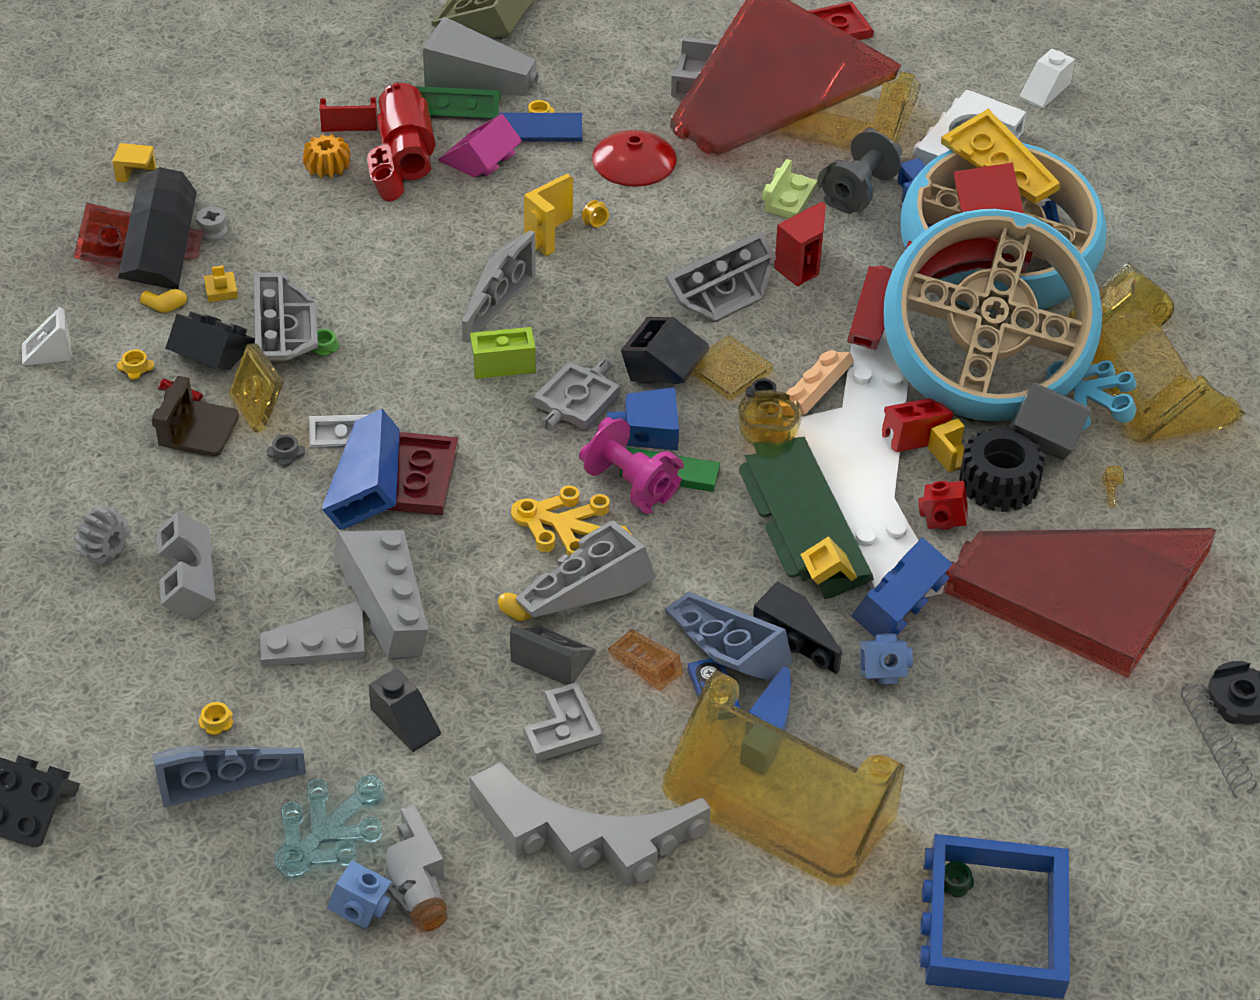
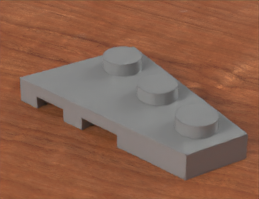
(319, 638)

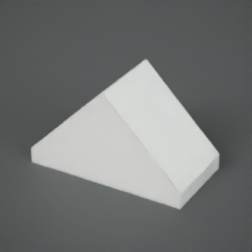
(48, 342)

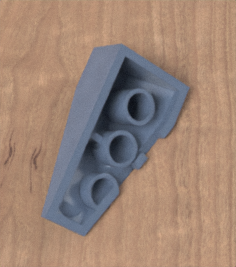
(732, 636)
(207, 771)

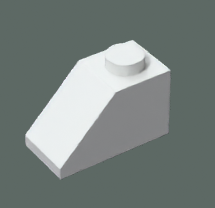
(1048, 78)

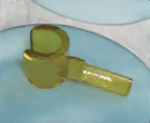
(1113, 476)

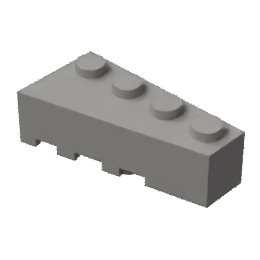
(386, 588)

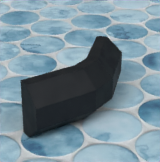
(158, 229)

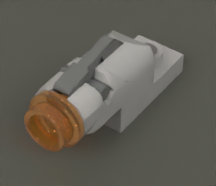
(414, 871)

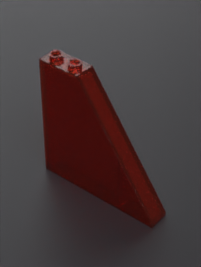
(772, 72)
(1082, 588)

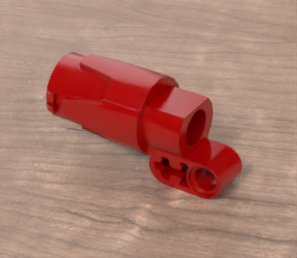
(405, 140)

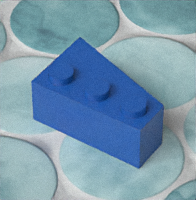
(903, 590)

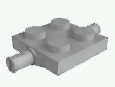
(576, 395)

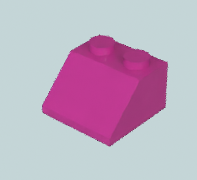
(483, 148)

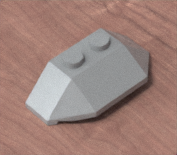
(725, 279)
(283, 317)

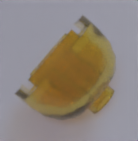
(769, 417)

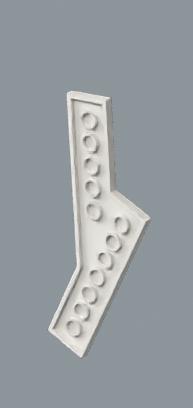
(861, 462)

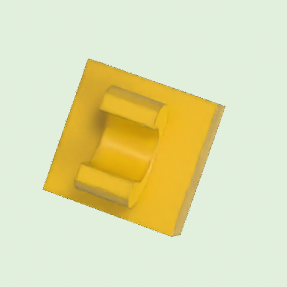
(220, 285)

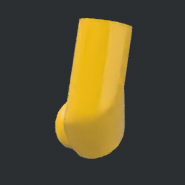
(164, 302)

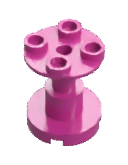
(651, 478)

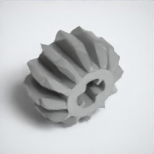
(102, 535)

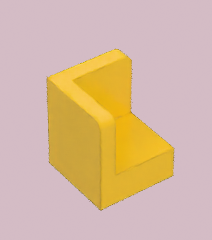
(132, 156)
(947, 445)
(826, 560)

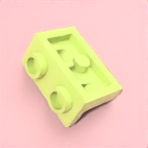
(788, 192)

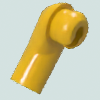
(510, 607)

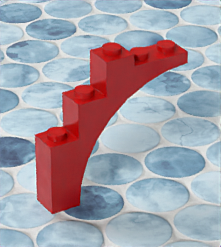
(959, 257)

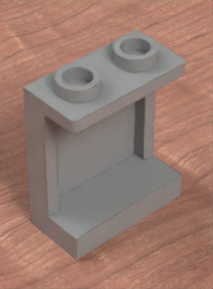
(692, 60)

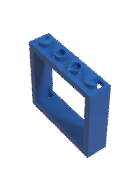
(989, 975)

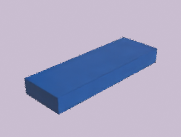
(546, 126)

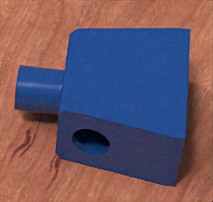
(651, 419)

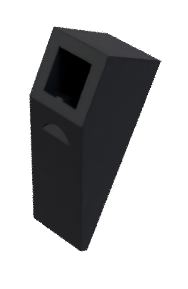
(802, 625)

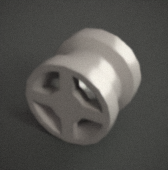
(213, 224)

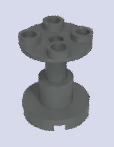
(849, 183)

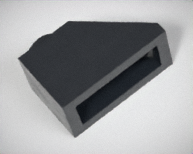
(403, 709)

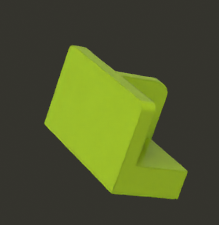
(503, 352)

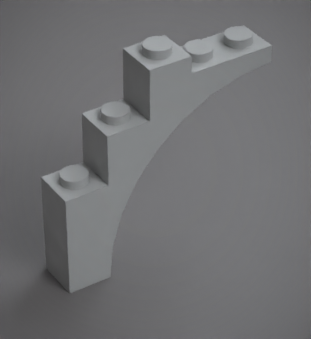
(581, 837)

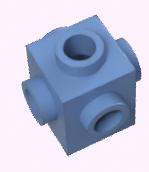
(873, 655)
(360, 895)

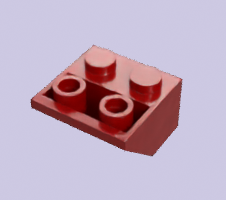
(800, 245)

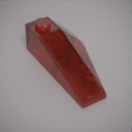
(105, 233)

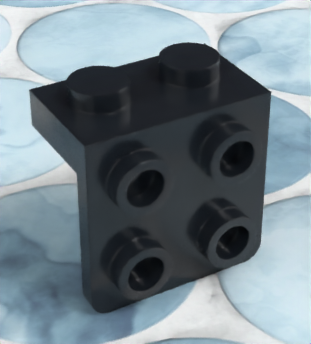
(30, 799)

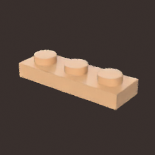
(820, 379)

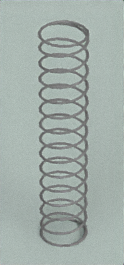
(1203, 686)

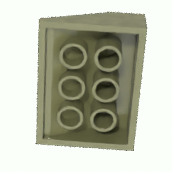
(486, 17)

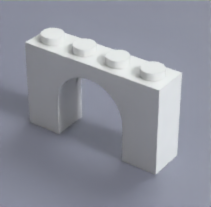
(962, 110)

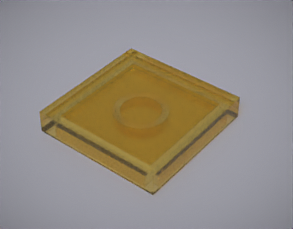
(731, 367)
(256, 387)

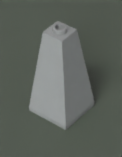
(470, 60)

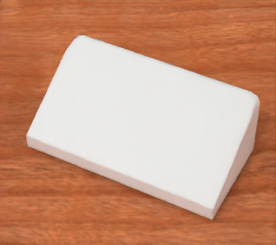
(331, 430)

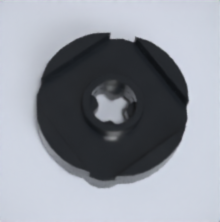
(1224, 694)

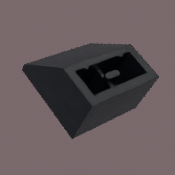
(208, 340)
(663, 351)

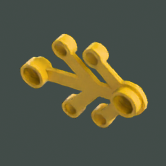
(563, 523)

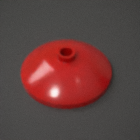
(634, 158)

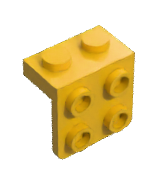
(546, 209)

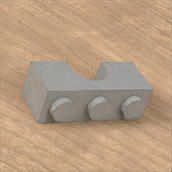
(189, 584)

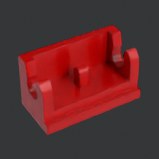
(348, 117)
(913, 423)

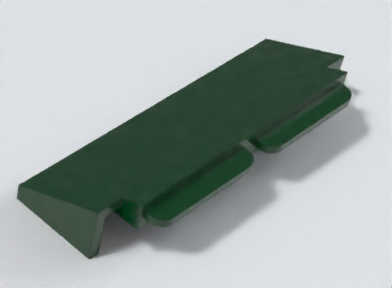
(793, 490)

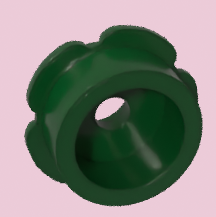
(963, 874)

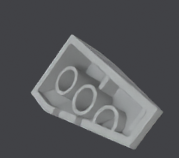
(500, 282)
(602, 568)

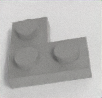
(571, 726)

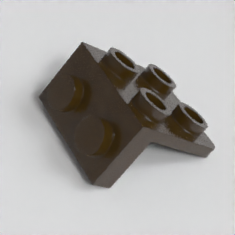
(192, 424)

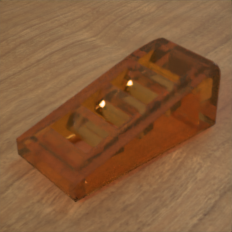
(661, 673)

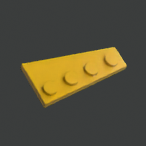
(989, 142)

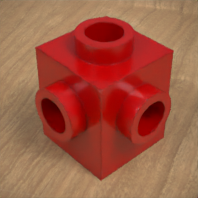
(944, 505)

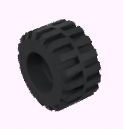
(1002, 469)

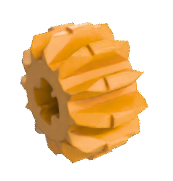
(326, 155)

